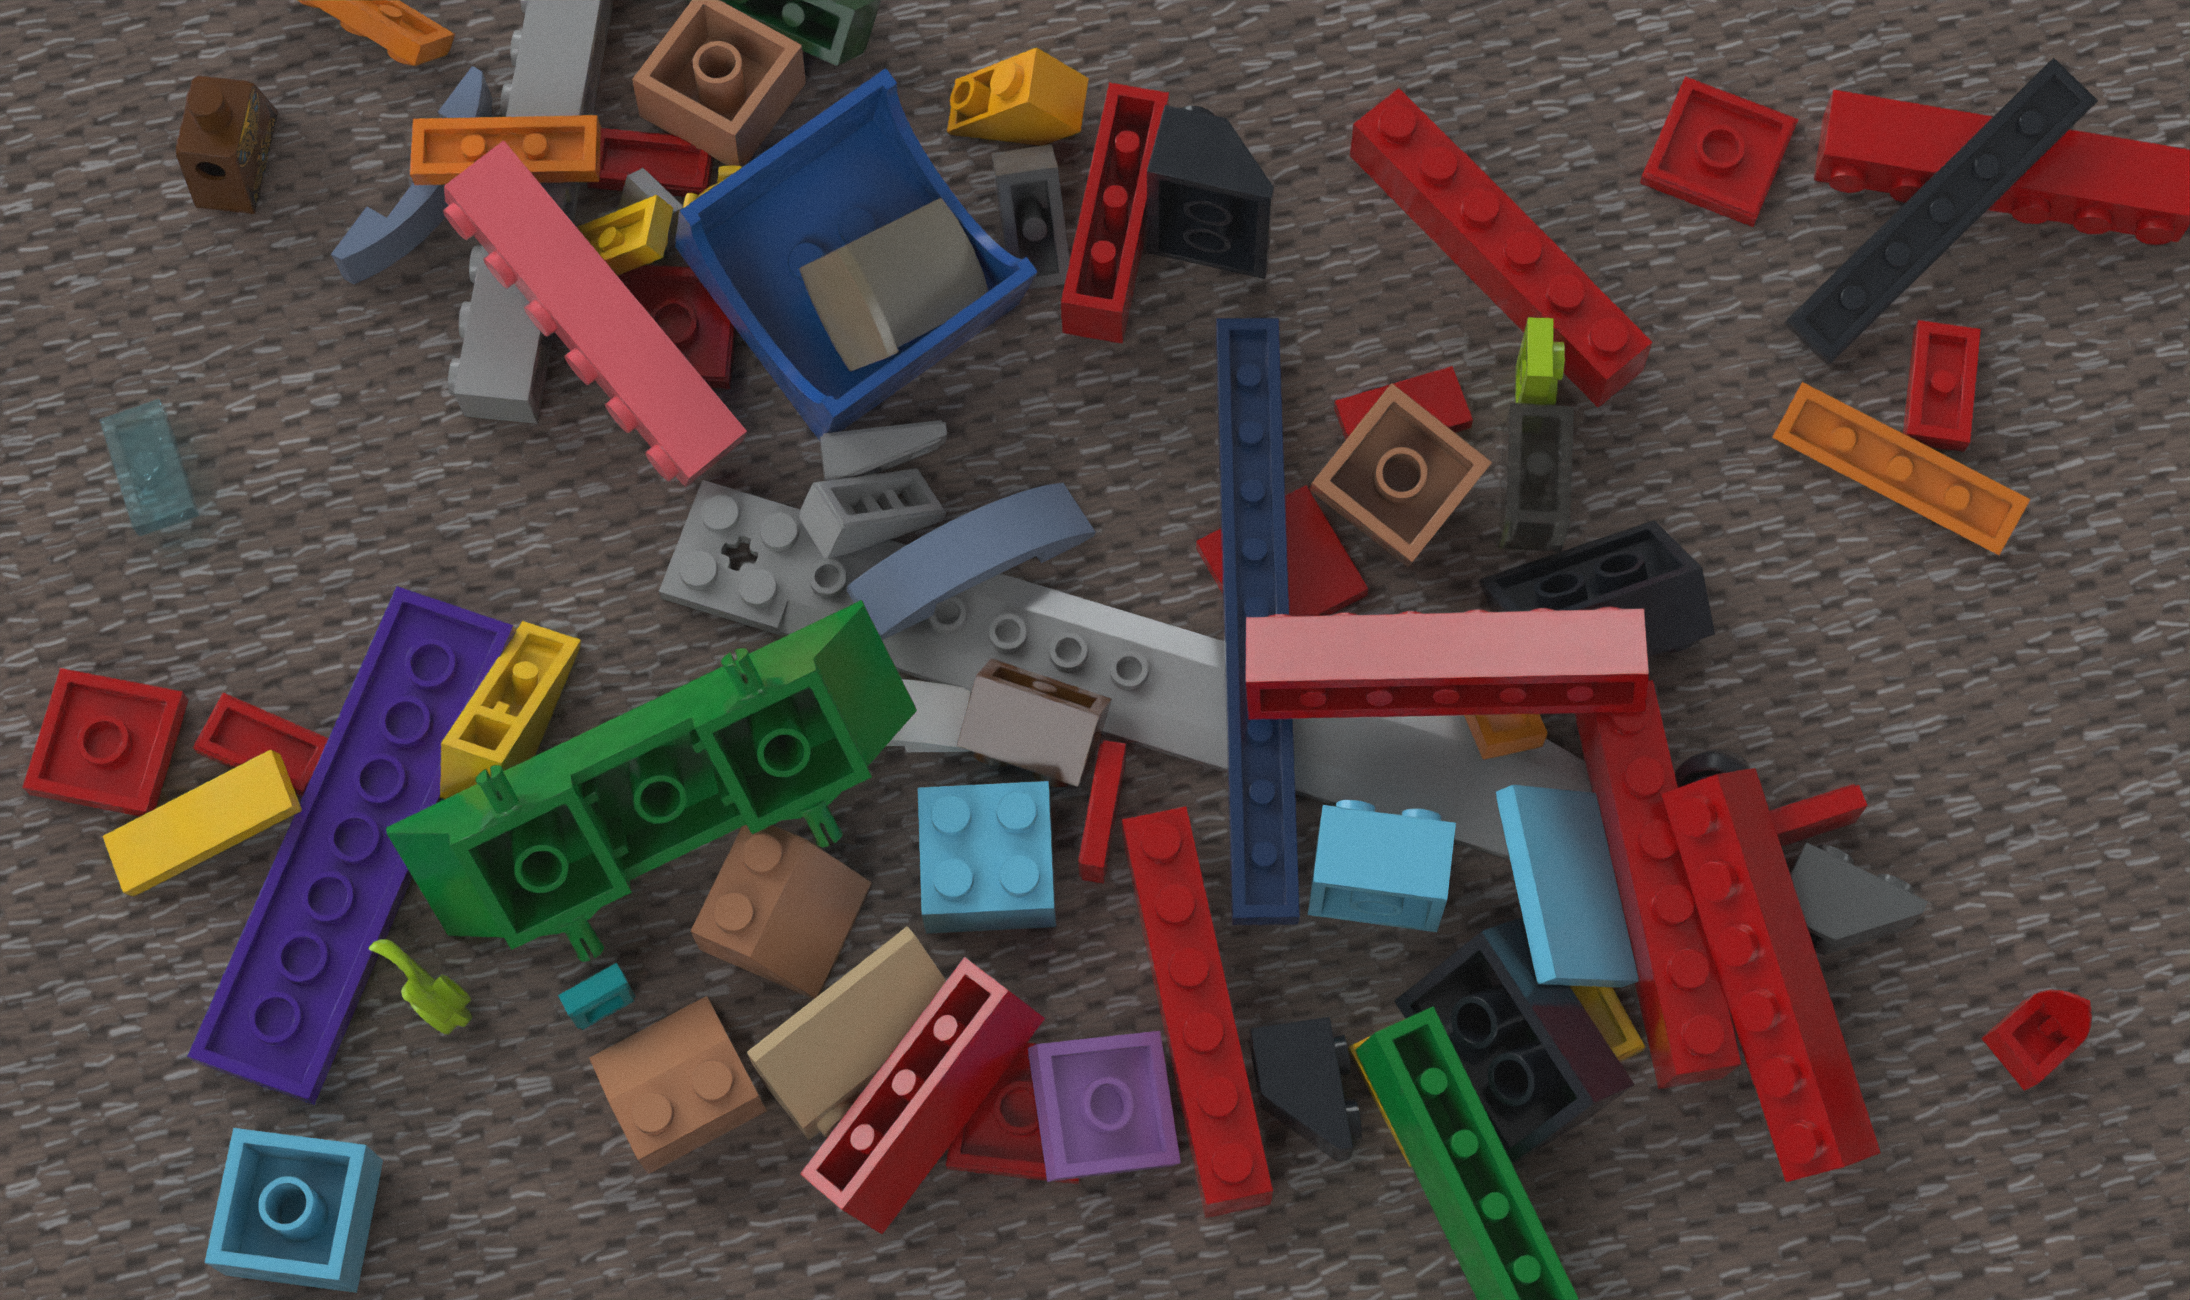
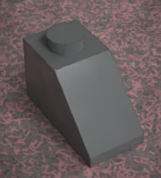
(1033, 211)

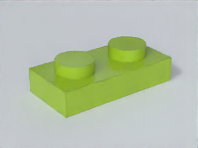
(1539, 364)

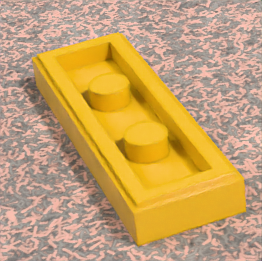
(202, 823)

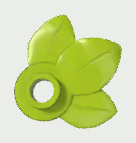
(432, 999)

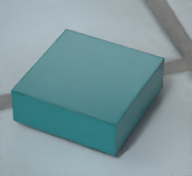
(597, 997)

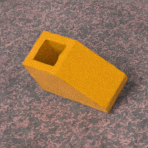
(1019, 100)

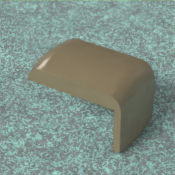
(894, 284)

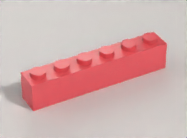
(592, 314)

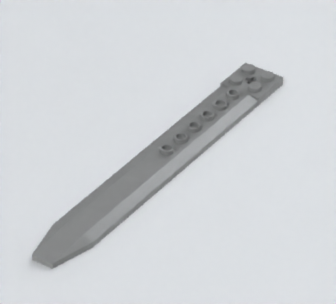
(1159, 676)

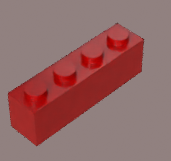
(1112, 216)
(922, 1096)

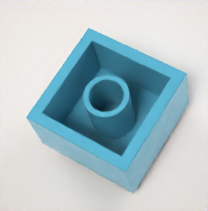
(986, 857)
(1382, 866)
(294, 1210)

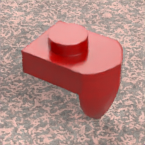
(2040, 1034)

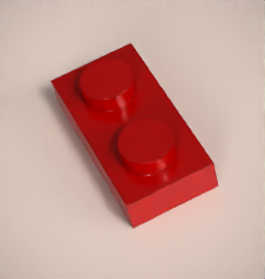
(1942, 385)

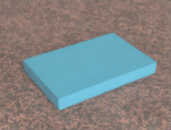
(1566, 887)

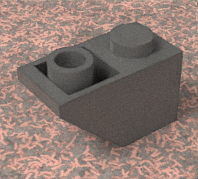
(1848, 903)

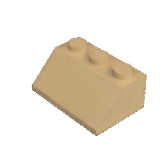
(843, 1037)

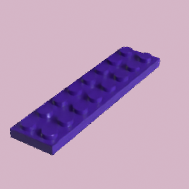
(337, 870)

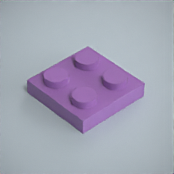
(1103, 1105)

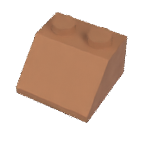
(780, 909)
(676, 1085)

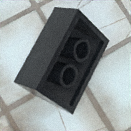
(1207, 195)
(1622, 570)
(1520, 1041)

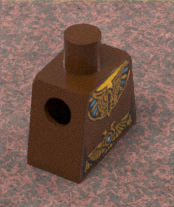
(226, 129)

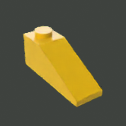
(508, 708)

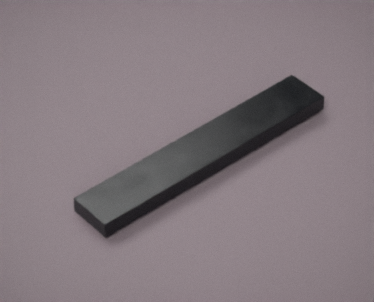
(1941, 211)

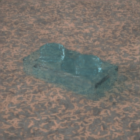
(149, 467)

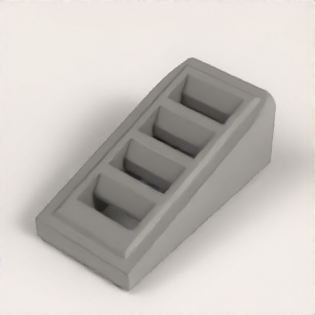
(878, 449)
(840, 531)

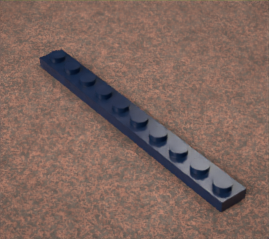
(1254, 586)

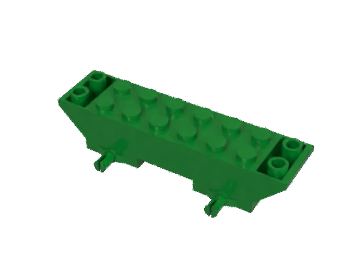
(726, 751)

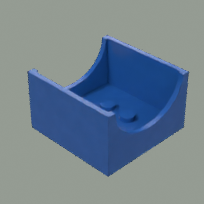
(805, 199)

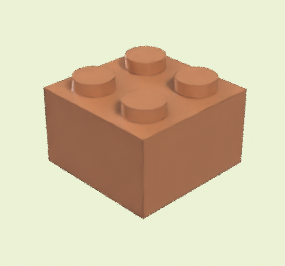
(719, 80)
(1399, 475)

